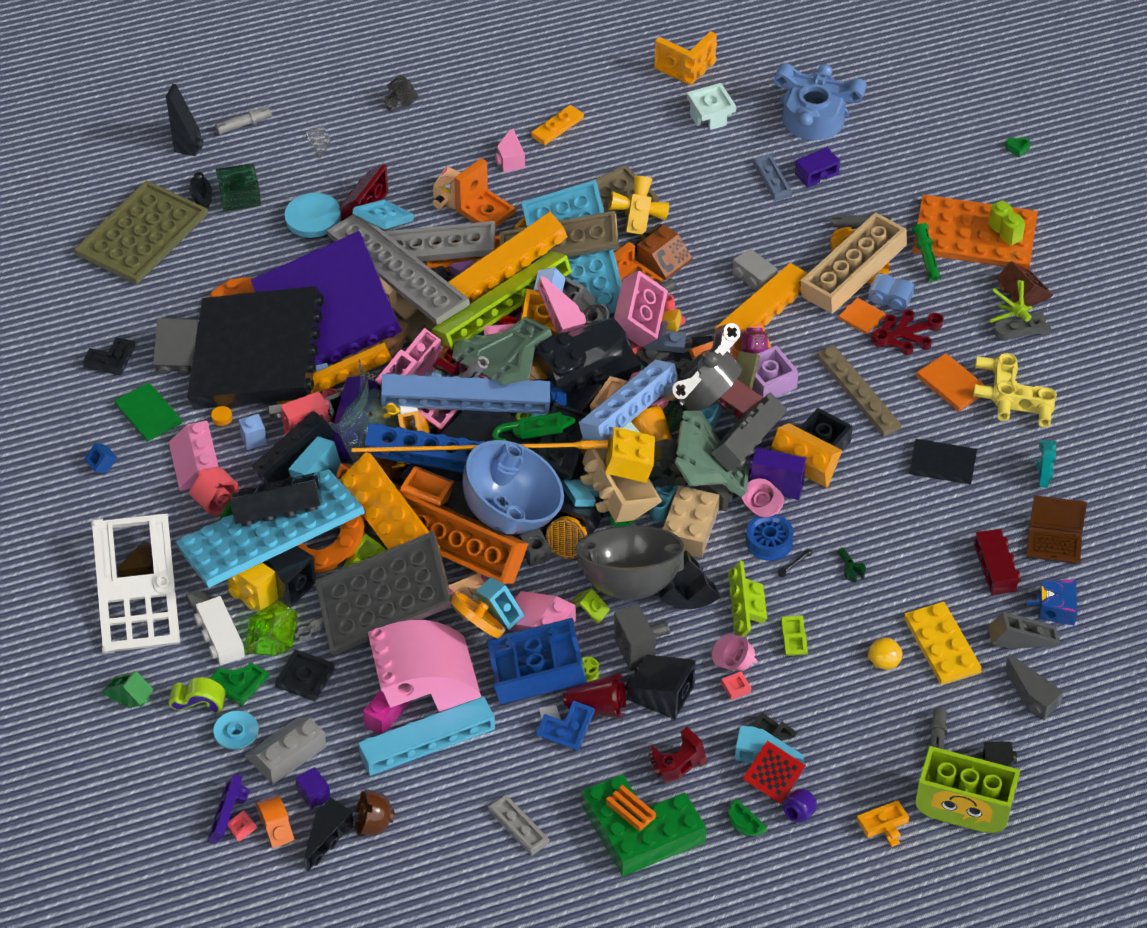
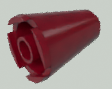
(604, 694)

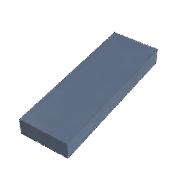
(772, 177)

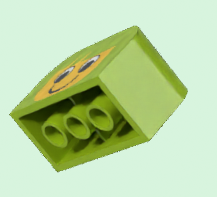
(966, 790)

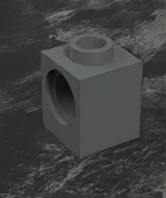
(538, 548)

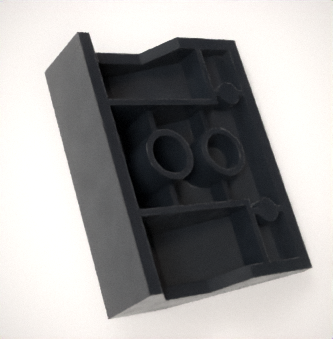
(276, 498)

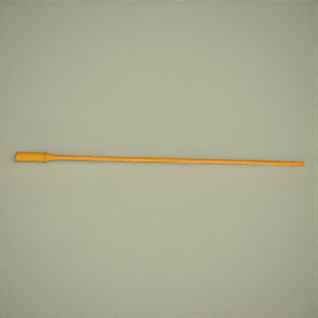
(587, 444)

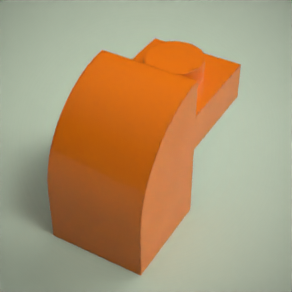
(275, 819)

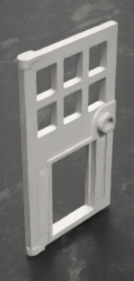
(135, 587)

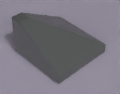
(197, 597)

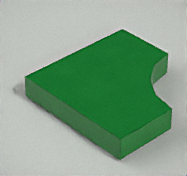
(240, 683)

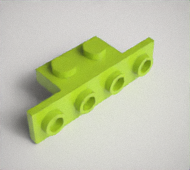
(746, 600)

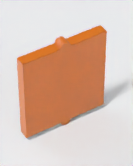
(862, 315)

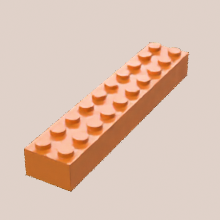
(467, 539)

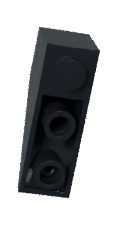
(328, 827)

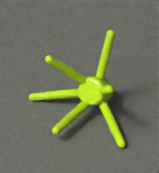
(1017, 308)

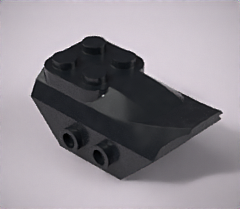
(581, 355)

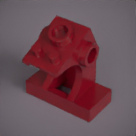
(688, 756)

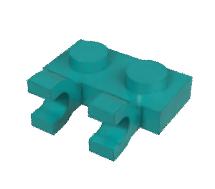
(1046, 462)

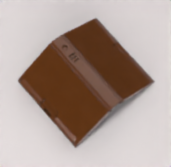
(1056, 529)

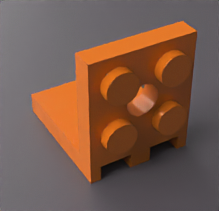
(474, 197)

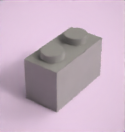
(753, 269)

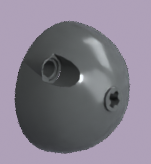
(630, 560)

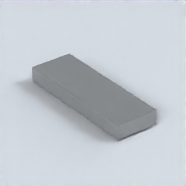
(518, 825)

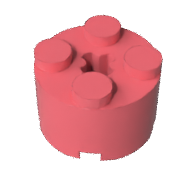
(213, 490)

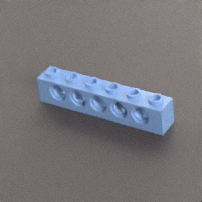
(628, 401)

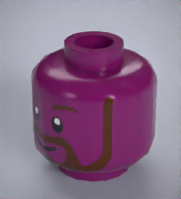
(754, 340)

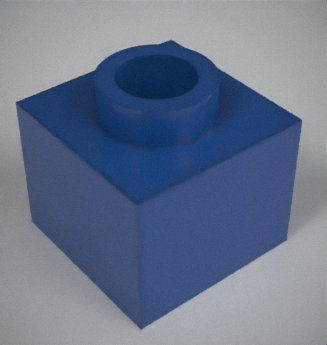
(100, 458)

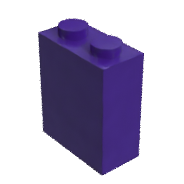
(780, 469)

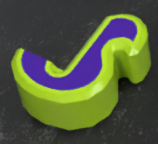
(195, 692)

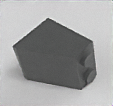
(174, 345)

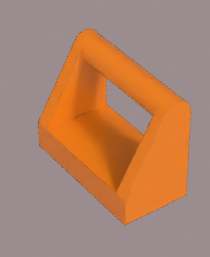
(428, 486)

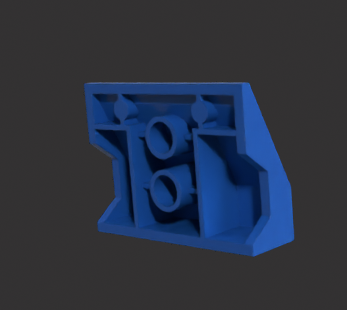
(536, 661)

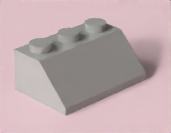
(287, 749)

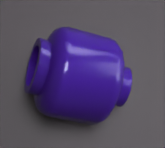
(799, 805)

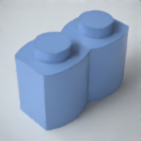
(891, 292)

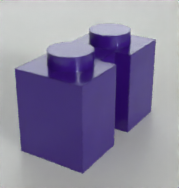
(817, 166)

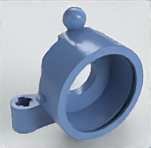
(816, 120)

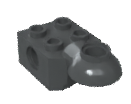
(585, 301)

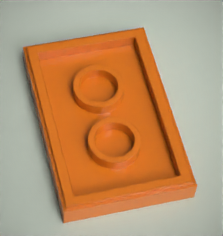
(950, 381)

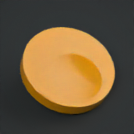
(477, 614)

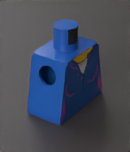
(1056, 601)

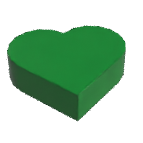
(1017, 146)

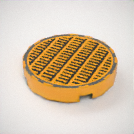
(564, 536)

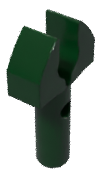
(851, 566)

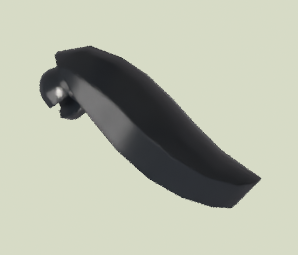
(200, 190)

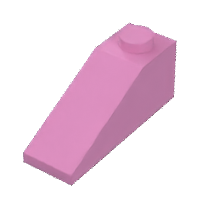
(561, 309)

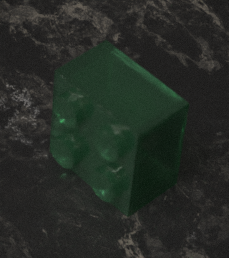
(238, 187)

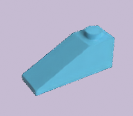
(753, 739)

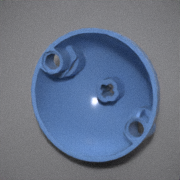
(513, 499)

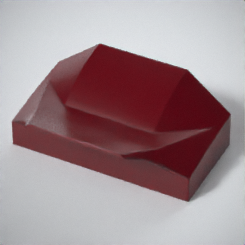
(446, 363)

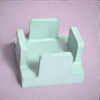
(711, 104)

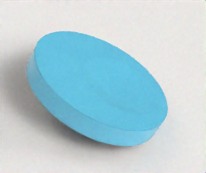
(312, 215)

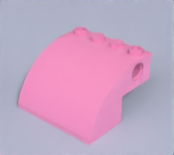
(418, 360)
(422, 660)

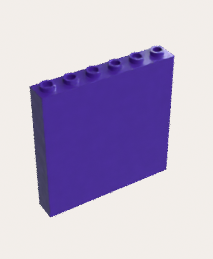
(355, 300)

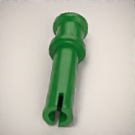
(924, 244)

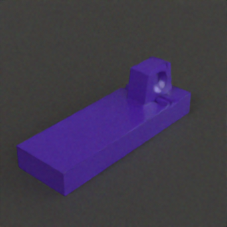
(232, 793)

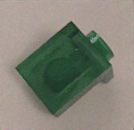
(673, 414)

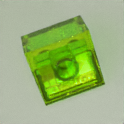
(271, 630)

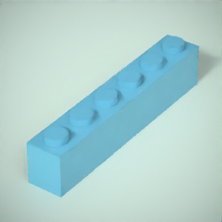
(426, 735)

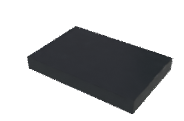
(943, 461)

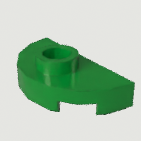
(744, 820)

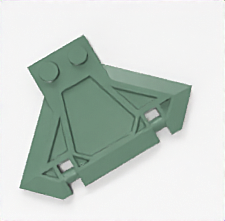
(508, 352)
(697, 463)

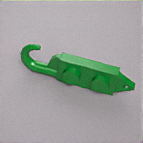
(535, 426)

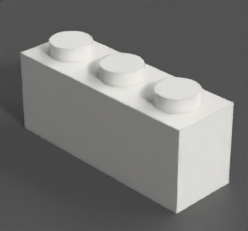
(219, 631)

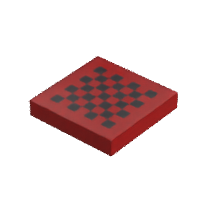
(774, 772)

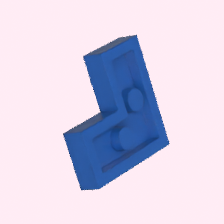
(568, 732)

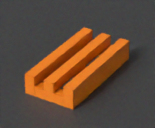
(647, 816)

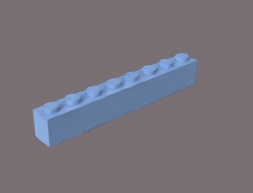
(465, 393)

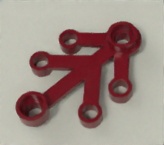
(882, 337)

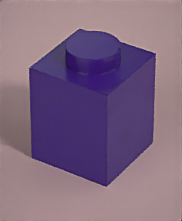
(313, 788)

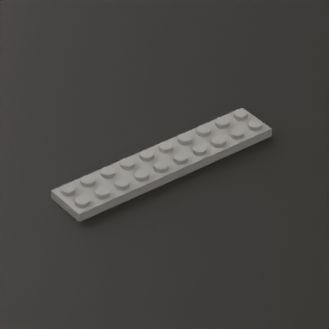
(404, 271)

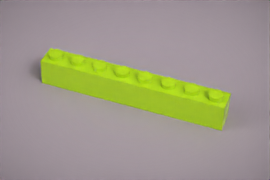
(497, 302)

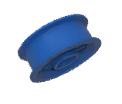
(769, 537)

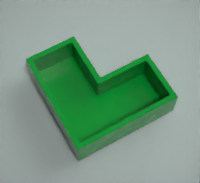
(670, 833)

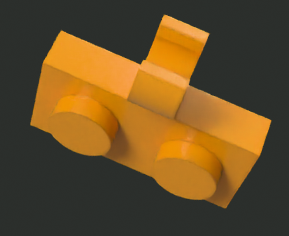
(884, 820)

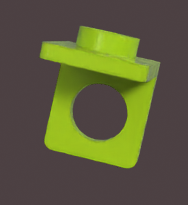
(591, 604)

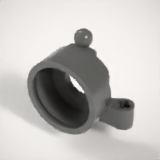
(708, 374)

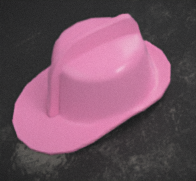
(763, 498)
(733, 653)

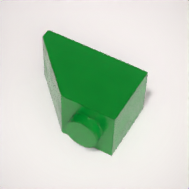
(129, 689)

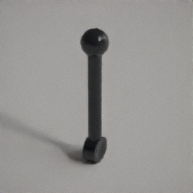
(783, 571)

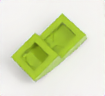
(794, 635)

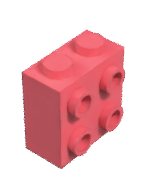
(295, 411)

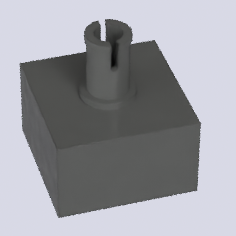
(635, 634)

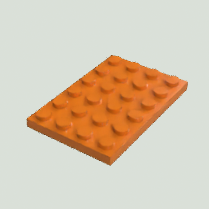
(963, 232)

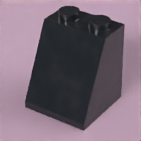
(587, 516)
(293, 574)
(662, 684)

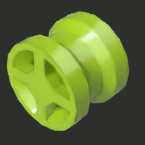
(591, 665)

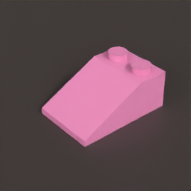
(542, 610)

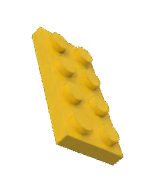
(942, 643)

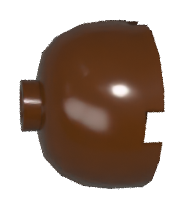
(374, 813)

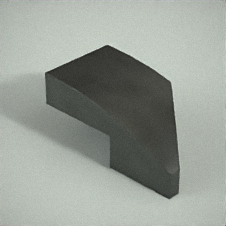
(780, 731)

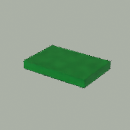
(148, 412)

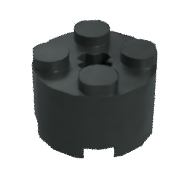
(665, 470)

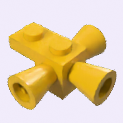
(638, 206)

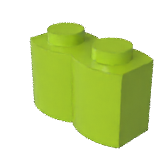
(1006, 222)

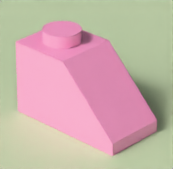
(510, 153)

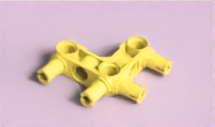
(1011, 395)

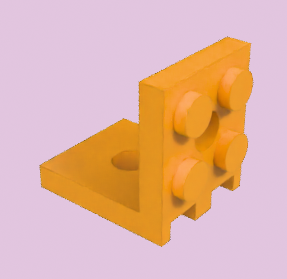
(687, 64)

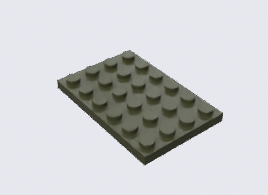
(141, 232)

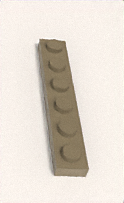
(859, 391)

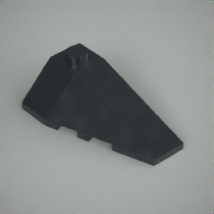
(184, 129)

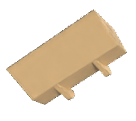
(621, 496)

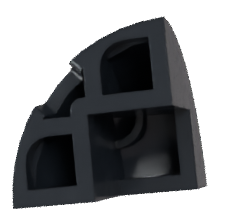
(690, 587)

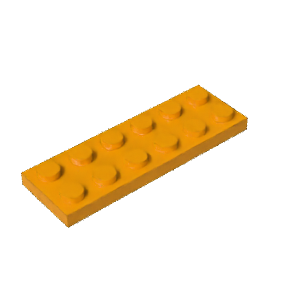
(382, 503)

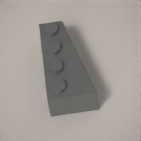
(748, 432)

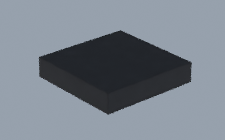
(305, 675)

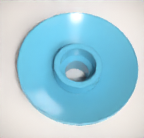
(233, 723)

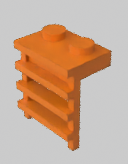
(628, 265)

